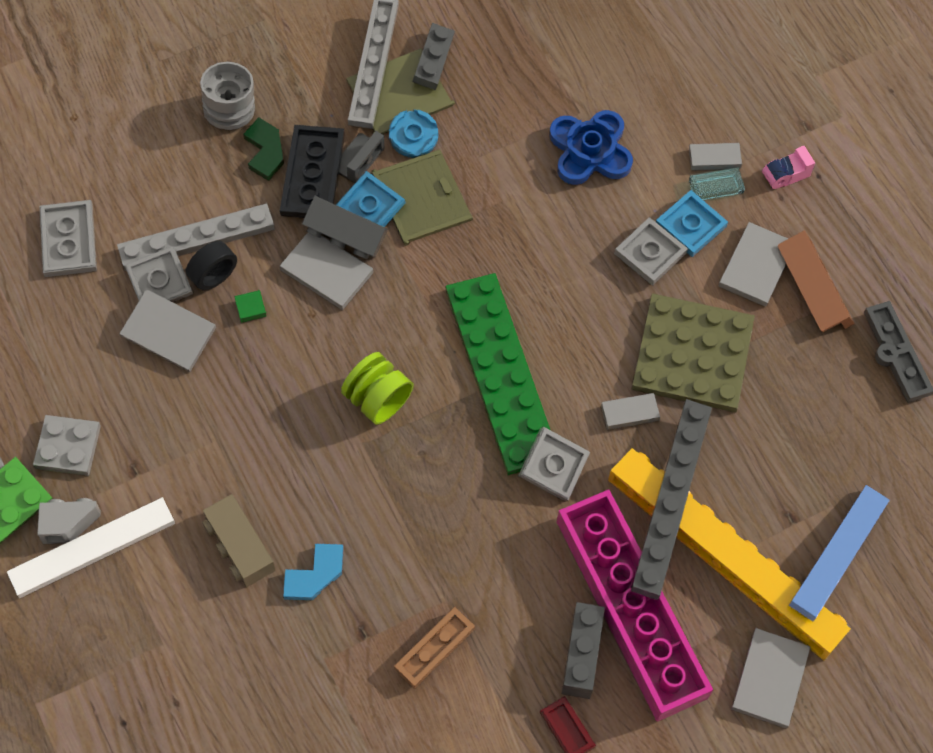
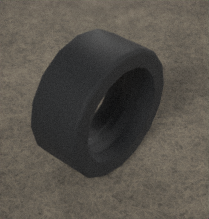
(211, 265)

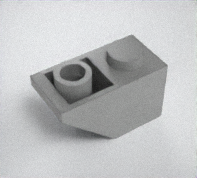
(65, 521)

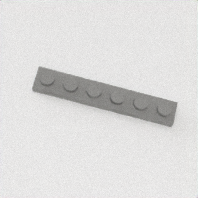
(373, 63)
(197, 235)

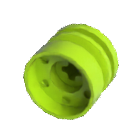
(377, 388)

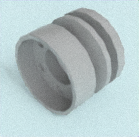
(227, 95)

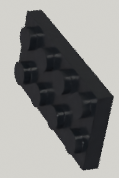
(311, 168)

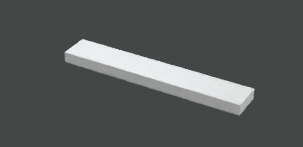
(90, 547)

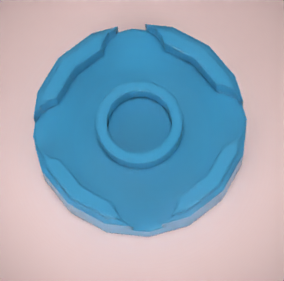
(413, 133)

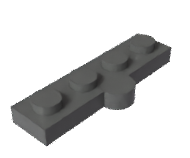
(897, 352)

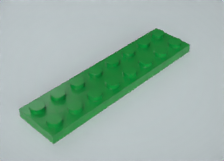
(498, 367)

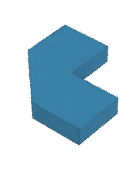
(310, 583)

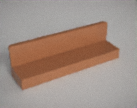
(814, 282)

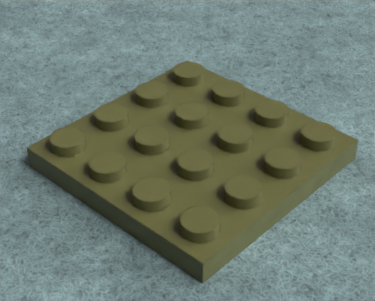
(693, 352)

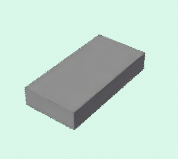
(715, 156)
(630, 411)

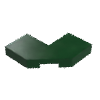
(270, 156)

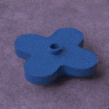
(590, 147)

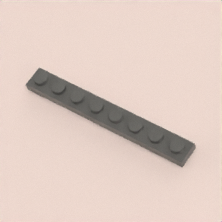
(671, 500)

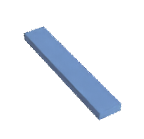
(839, 553)

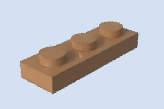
(434, 647)

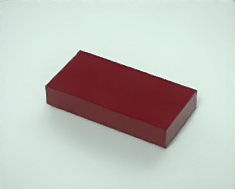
(567, 727)

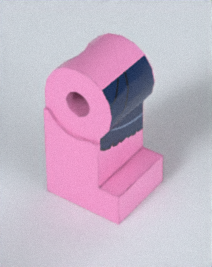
(789, 169)

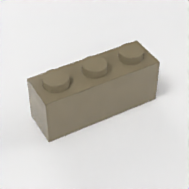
(238, 541)

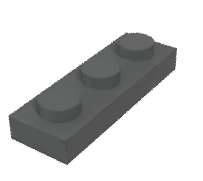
(433, 56)

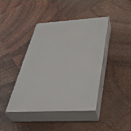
(68, 238)
(755, 265)
(326, 269)
(168, 330)
(771, 678)

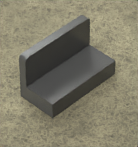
(360, 155)

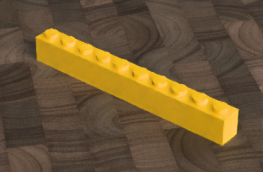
(732, 557)

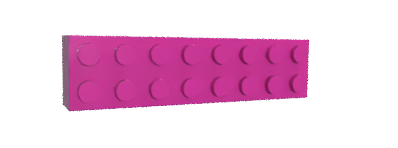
(641, 625)

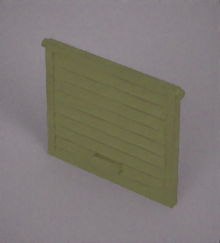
(402, 94)
(429, 194)

